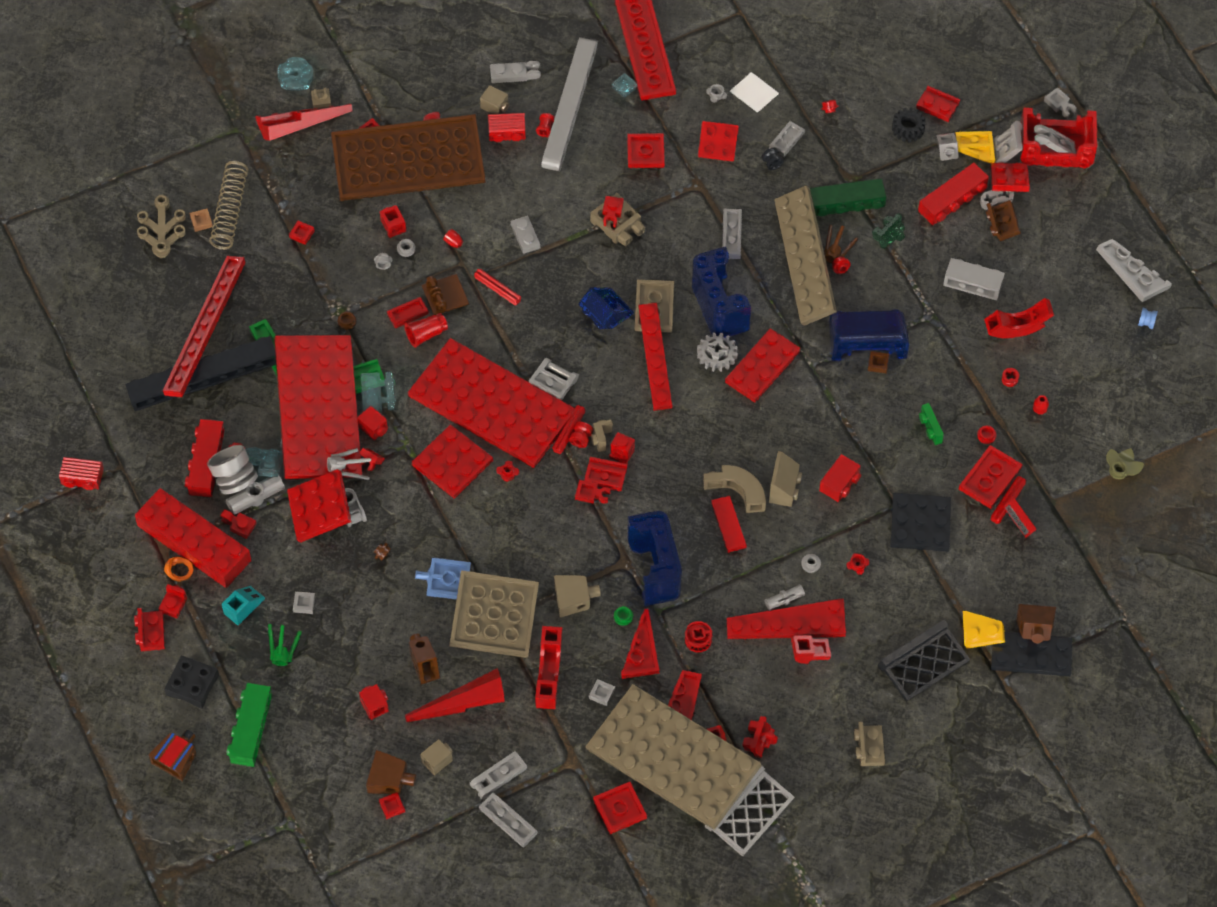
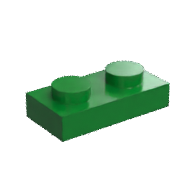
(933, 428)

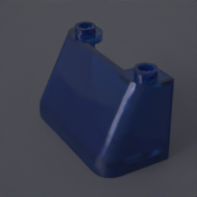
(868, 332)

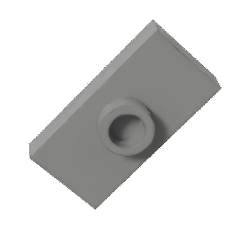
(787, 138)

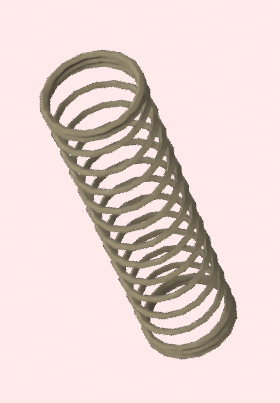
(221, 235)

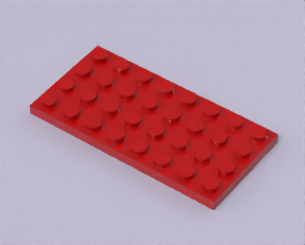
(491, 402)
(316, 403)

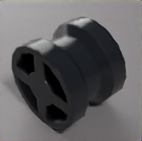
(772, 158)

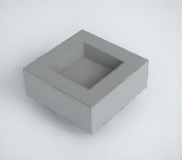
(304, 602)
(602, 692)

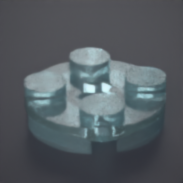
(292, 82)

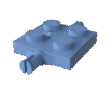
(443, 577)

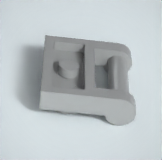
(1008, 143)
(551, 383)

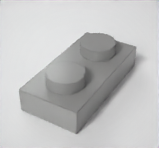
(525, 234)

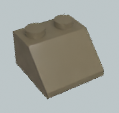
(784, 481)

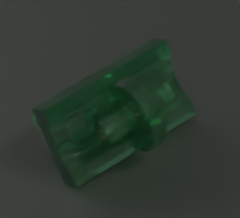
(892, 231)

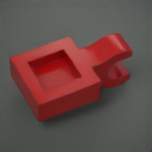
(240, 525)

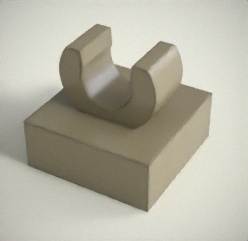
(321, 98)

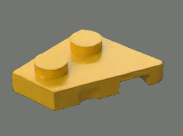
(981, 630)

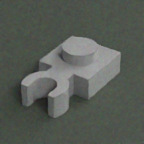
(1059, 101)

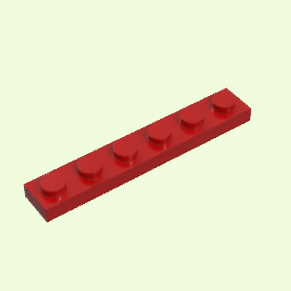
(655, 356)

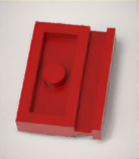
(938, 104)
(606, 473)

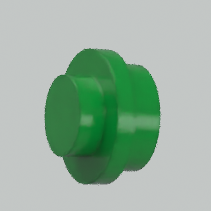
(623, 616)

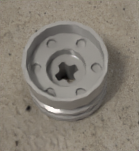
(232, 469)

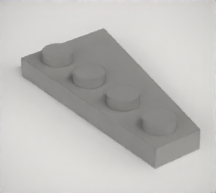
(1132, 271)

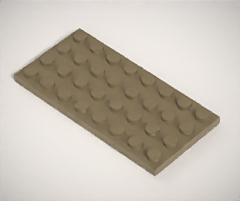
(673, 756)

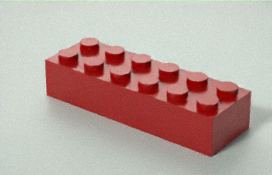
(193, 537)

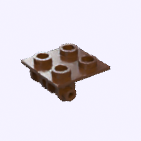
(444, 294)

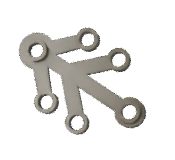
(162, 227)

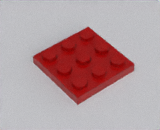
(452, 461)
(319, 505)

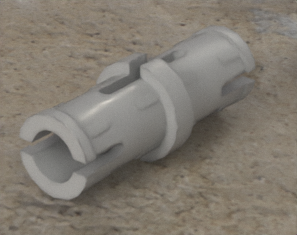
(784, 597)

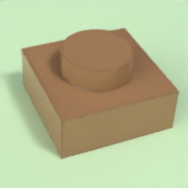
(201, 220)

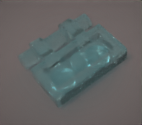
(371, 391)

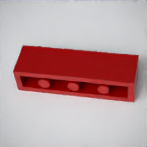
(953, 194)
(208, 443)

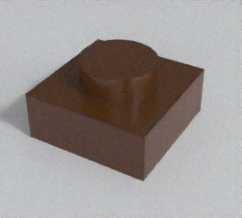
(878, 362)

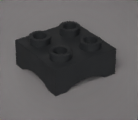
(191, 681)

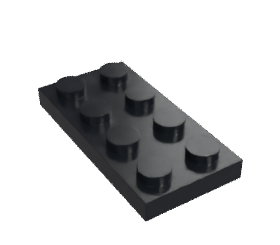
(1025, 656)

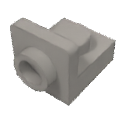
(947, 146)

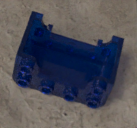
(722, 312)
(653, 534)

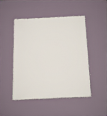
(754, 92)

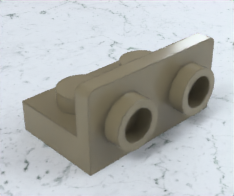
(870, 745)

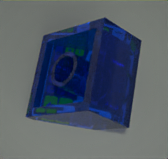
(605, 307)

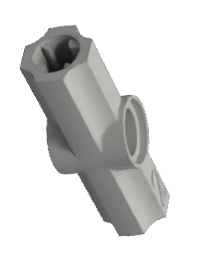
(245, 498)

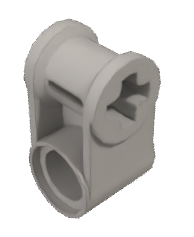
(356, 510)

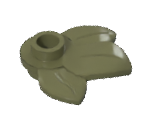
(1124, 462)

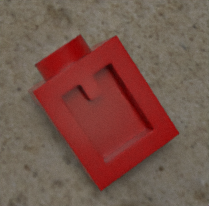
(173, 601)

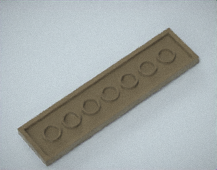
(805, 255)

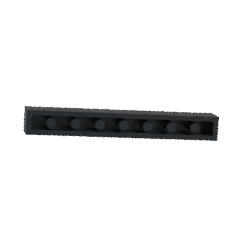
(209, 372)

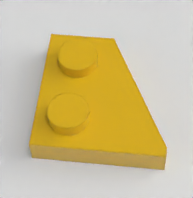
(976, 145)

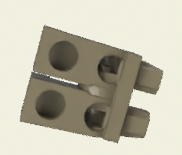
(629, 222)

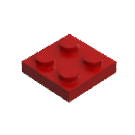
(645, 150)
(1009, 177)
(620, 807)

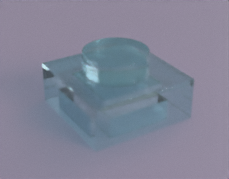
(624, 85)

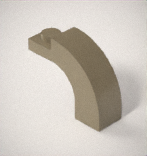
(740, 481)

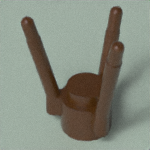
(834, 251)

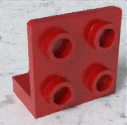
(718, 141)

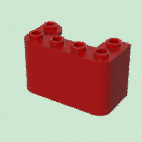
(1081, 131)

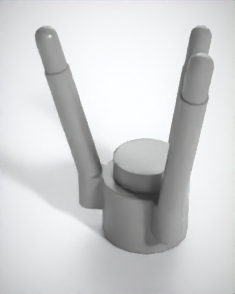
(336, 462)

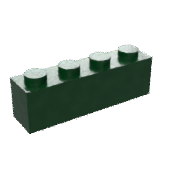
(848, 197)

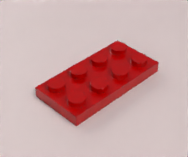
(762, 365)

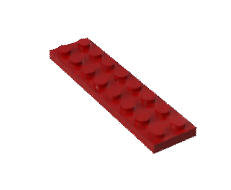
(645, 48)

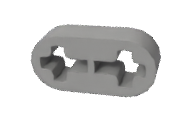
(996, 198)

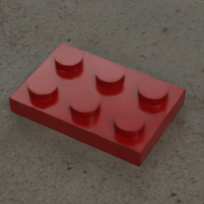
(990, 476)

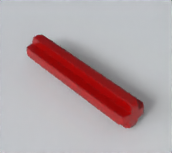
(497, 286)
(568, 429)
(1012, 493)

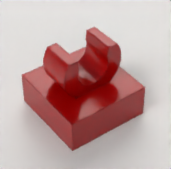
(375, 458)

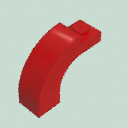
(1019, 324)

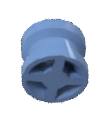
(1147, 318)

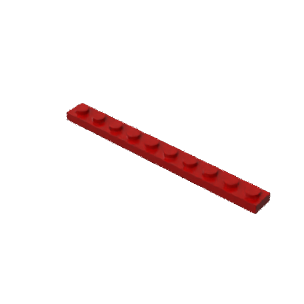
(204, 326)

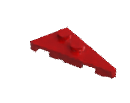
(642, 654)

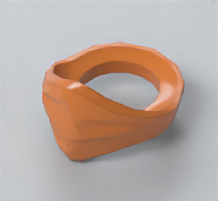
(174, 561)

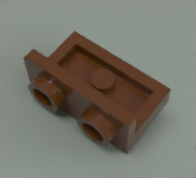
(1003, 220)

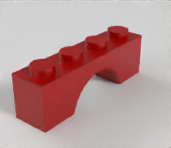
(549, 667)

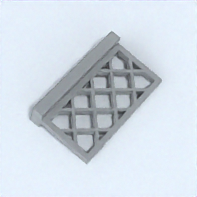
(748, 791)

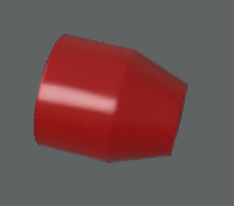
(453, 238)
(1041, 404)

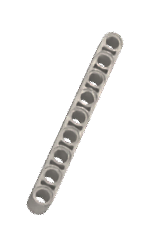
(569, 104)

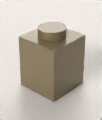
(494, 101)
(436, 757)

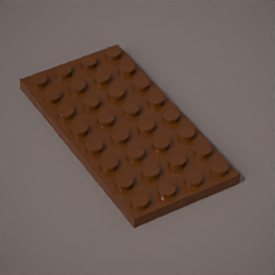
(408, 157)

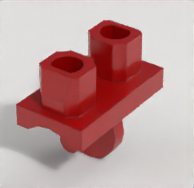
(762, 737)

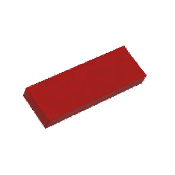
(728, 524)

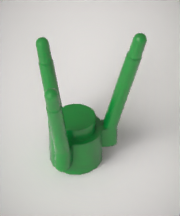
(280, 655)

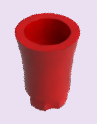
(425, 329)

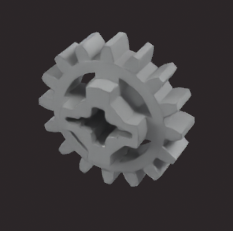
(717, 352)

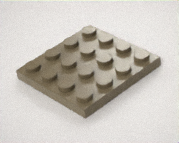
(494, 614)

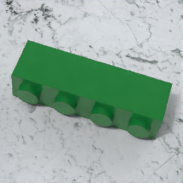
(250, 724)

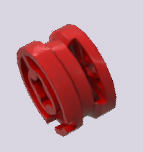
(698, 636)

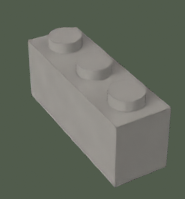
(974, 279)

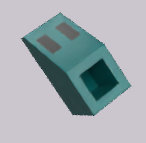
(241, 603)

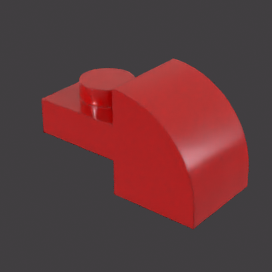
(810, 649)

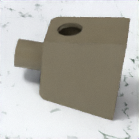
(573, 594)

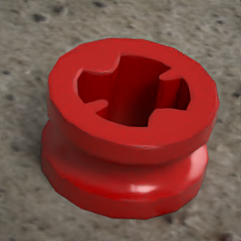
(1012, 381)

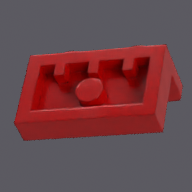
(150, 630)

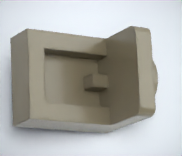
(598, 437)

